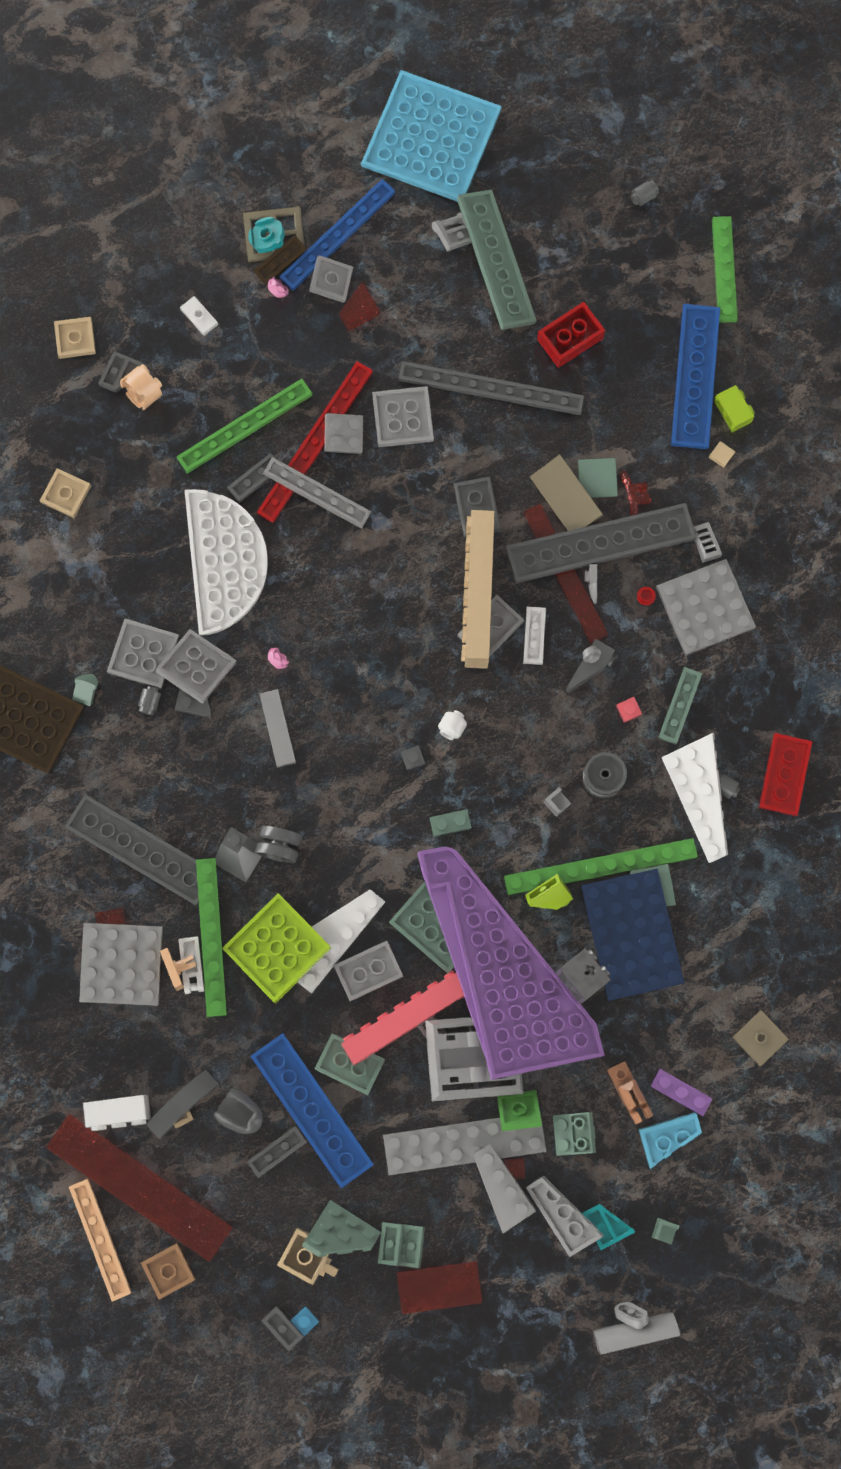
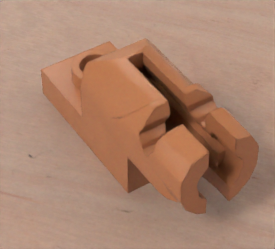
(629, 1091)

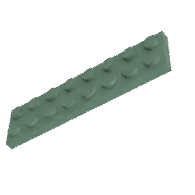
(496, 259)

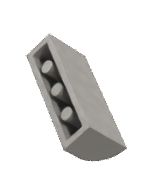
(625, 1336)

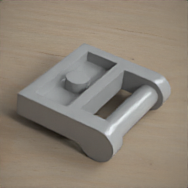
(453, 237)

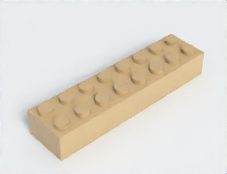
(479, 584)

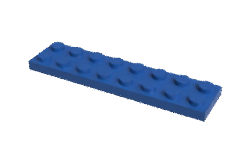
(695, 376)
(312, 1110)

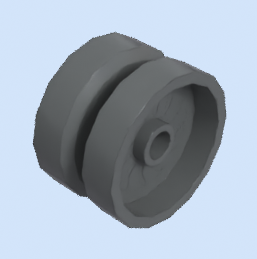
(604, 786)
(278, 844)

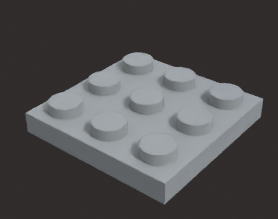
(403, 416)
(140, 652)
(196, 666)

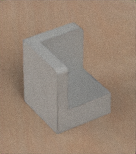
(557, 802)

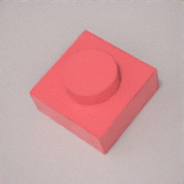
(629, 709)

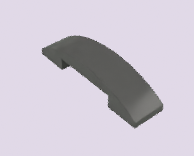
(181, 1103)

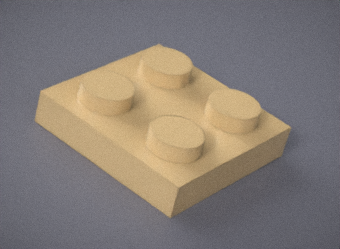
(74, 337)
(65, 493)

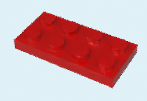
(785, 774)

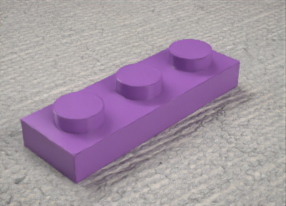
(681, 1092)

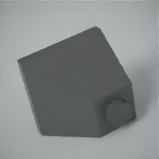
(238, 855)

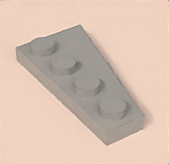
(505, 1194)
(564, 1218)

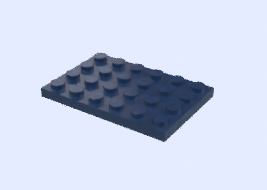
(632, 934)

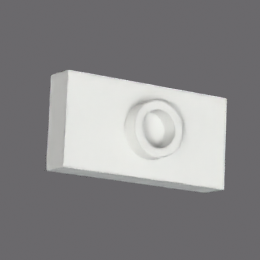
(199, 315)

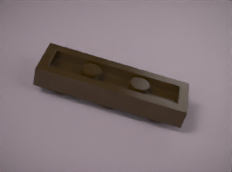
(280, 260)

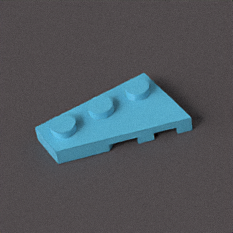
(666, 1137)

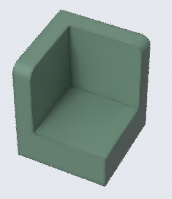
(664, 1231)

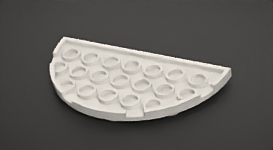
(226, 559)

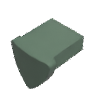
(85, 689)

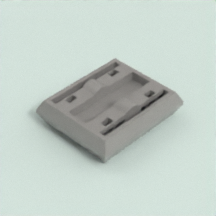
(462, 1059)

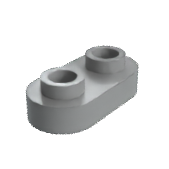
(631, 1315)

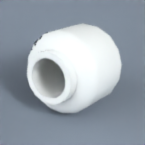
(452, 725)

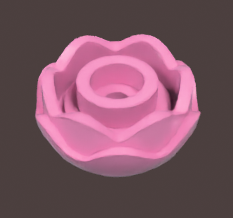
(277, 288)
(277, 659)

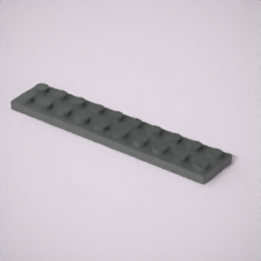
(600, 543)

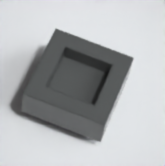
(412, 758)

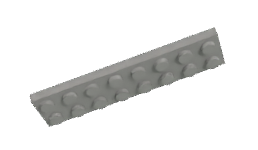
(457, 1145)

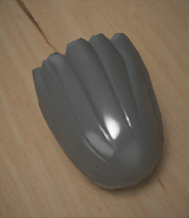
(239, 1113)

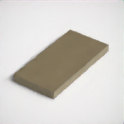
(566, 494)

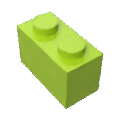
(734, 408)

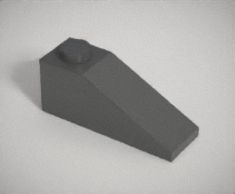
(589, 670)

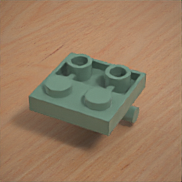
(574, 1134)

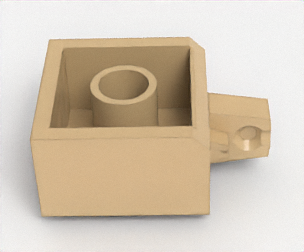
(303, 1262)

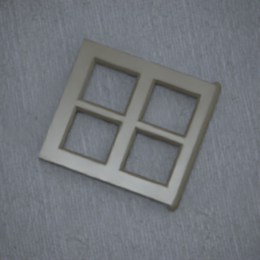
(298, 231)

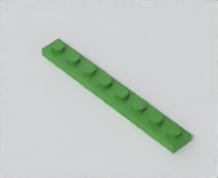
(244, 426)
(211, 937)

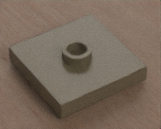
(760, 1038)

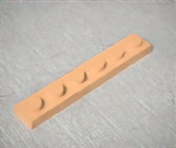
(100, 1240)

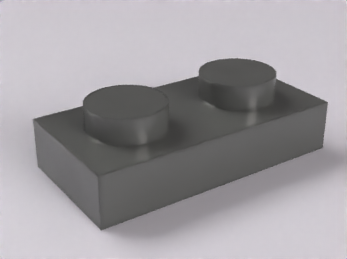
(282, 1328)

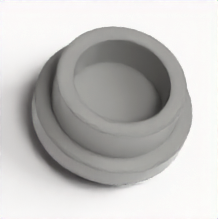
(591, 654)

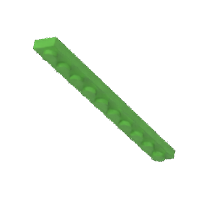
(603, 866)

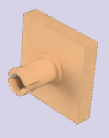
(175, 968)

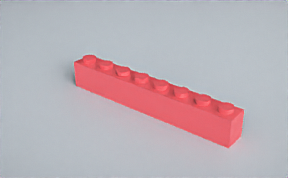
(403, 1019)

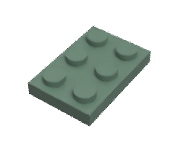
(338, 1066)

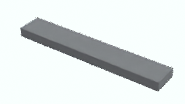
(317, 492)

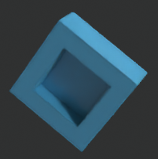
(304, 1320)

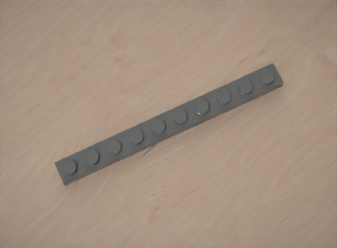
(491, 388)

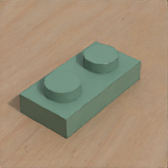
(450, 823)

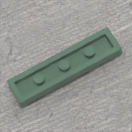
(680, 705)

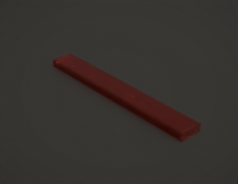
(569, 580)

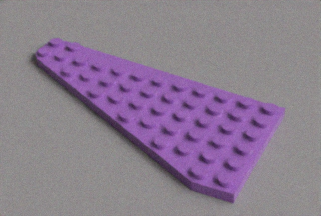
(513, 995)

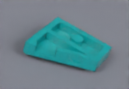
(607, 1224)

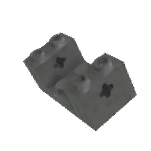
(580, 984)

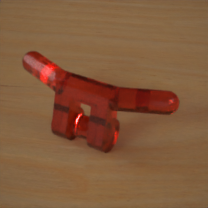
(631, 489)

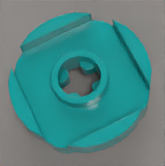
(272, 241)

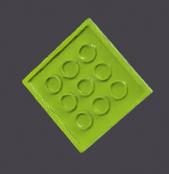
(276, 948)

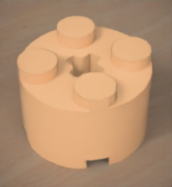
(141, 387)

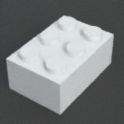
(117, 1112)

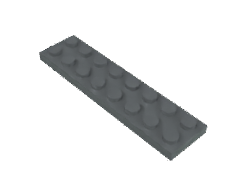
(135, 847)

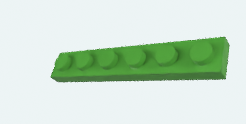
(724, 269)

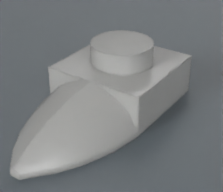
(591, 578)

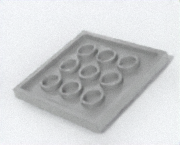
(705, 607)
(121, 964)

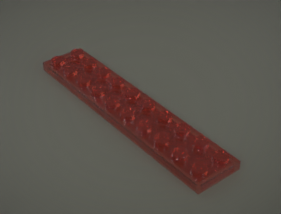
(139, 1187)

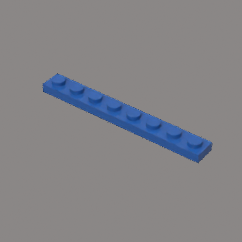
(338, 234)

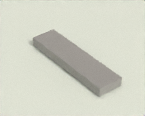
(277, 728)

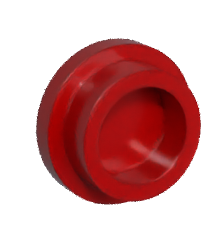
(646, 596)

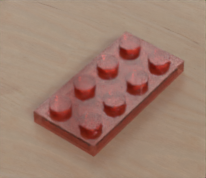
(439, 1287)

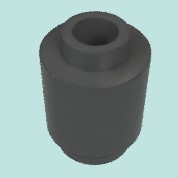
(644, 193)
(149, 700)
(728, 786)

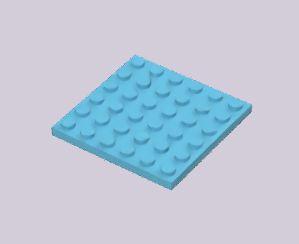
(431, 136)

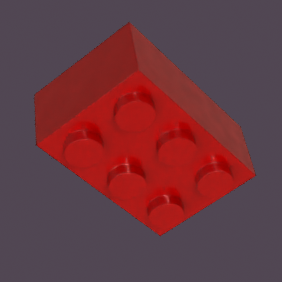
(571, 334)

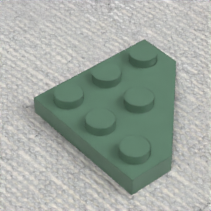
(339, 1233)

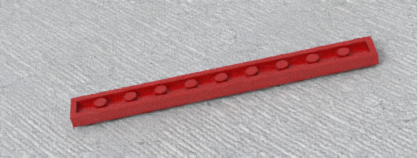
(315, 439)

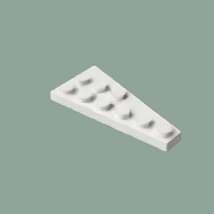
(698, 786)
(340, 932)

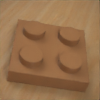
(168, 1271)

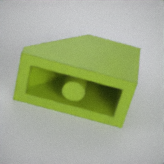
(550, 894)

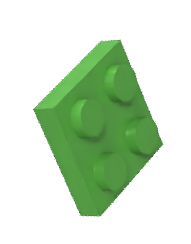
(519, 1111)

